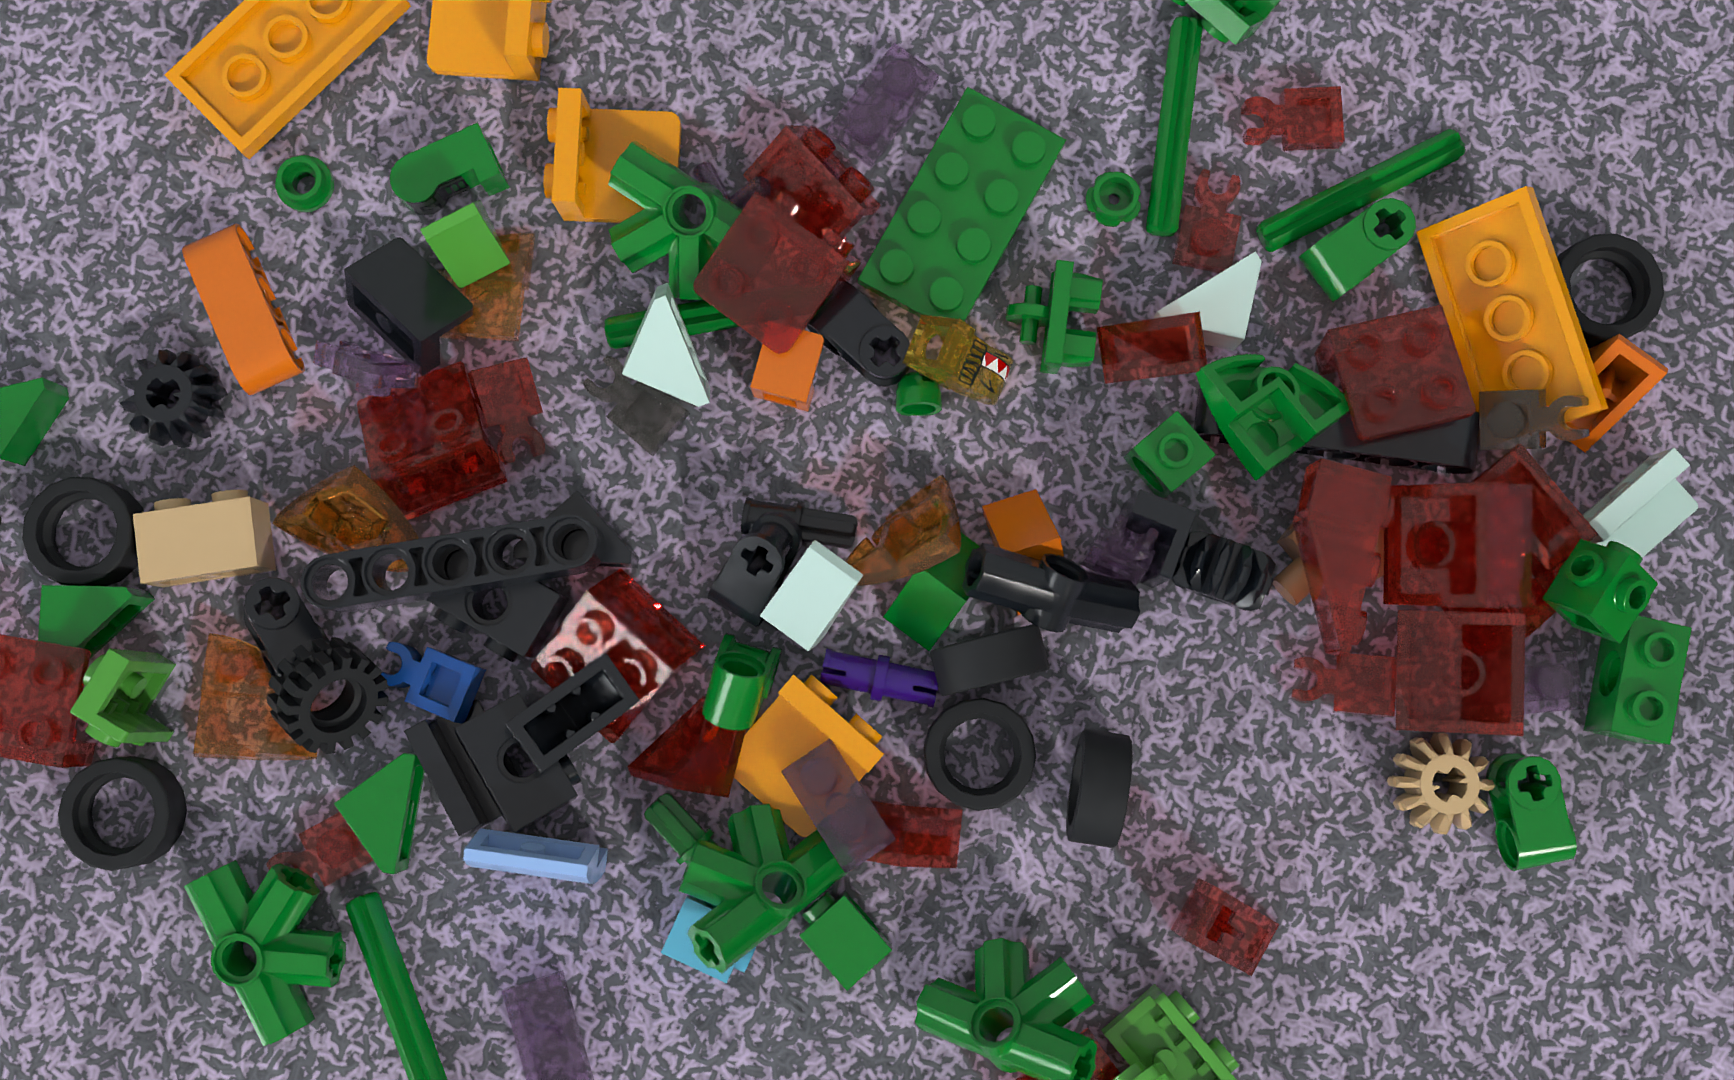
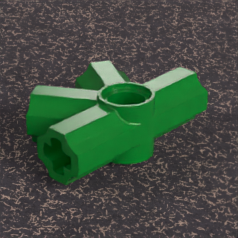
(662, 224)
(741, 877)
(283, 951)
(1010, 999)

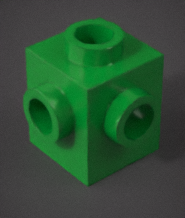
(1601, 589)

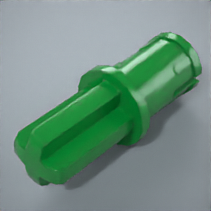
(676, 826)

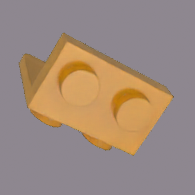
(488, 38)
(588, 148)
(789, 730)

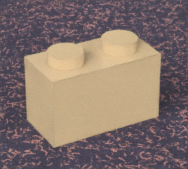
(203, 540)

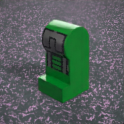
(447, 168)

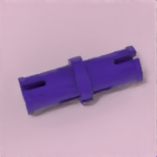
(879, 678)

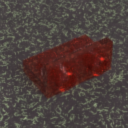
(807, 170)

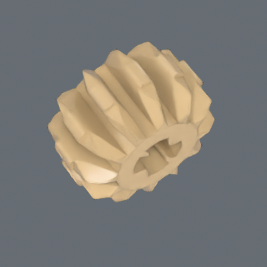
(1462, 773)

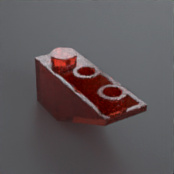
(1337, 538)

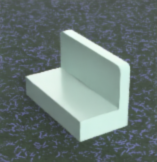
(1644, 504)

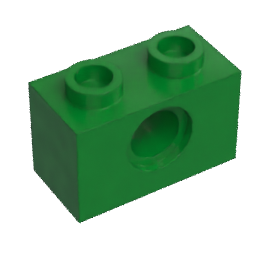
(1639, 683)

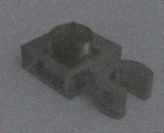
(640, 410)
(1524, 418)

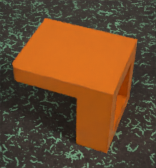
(789, 375)

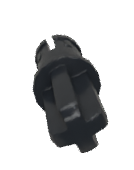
(823, 526)

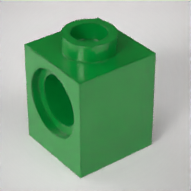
(1169, 455)
(843, 937)

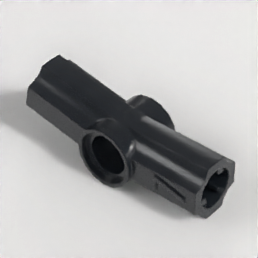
(1050, 590)

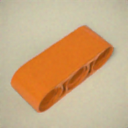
(241, 309)

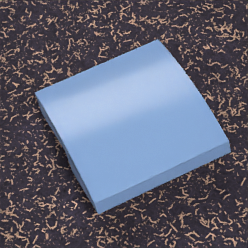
(536, 856)

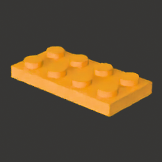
(275, 60)
(1510, 302)

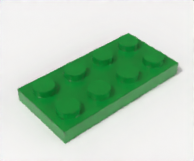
(962, 209)

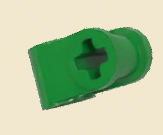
(1355, 249)
(739, 683)
(1530, 821)

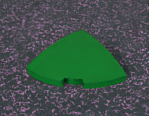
(1269, 409)

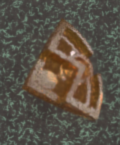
(498, 296)
(346, 515)
(913, 537)
(234, 707)

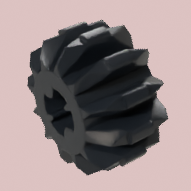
(194, 403)
(1224, 571)

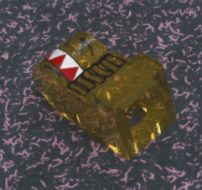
(963, 362)

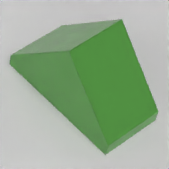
(466, 244)

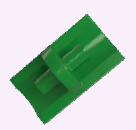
(1067, 293)

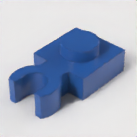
(436, 681)

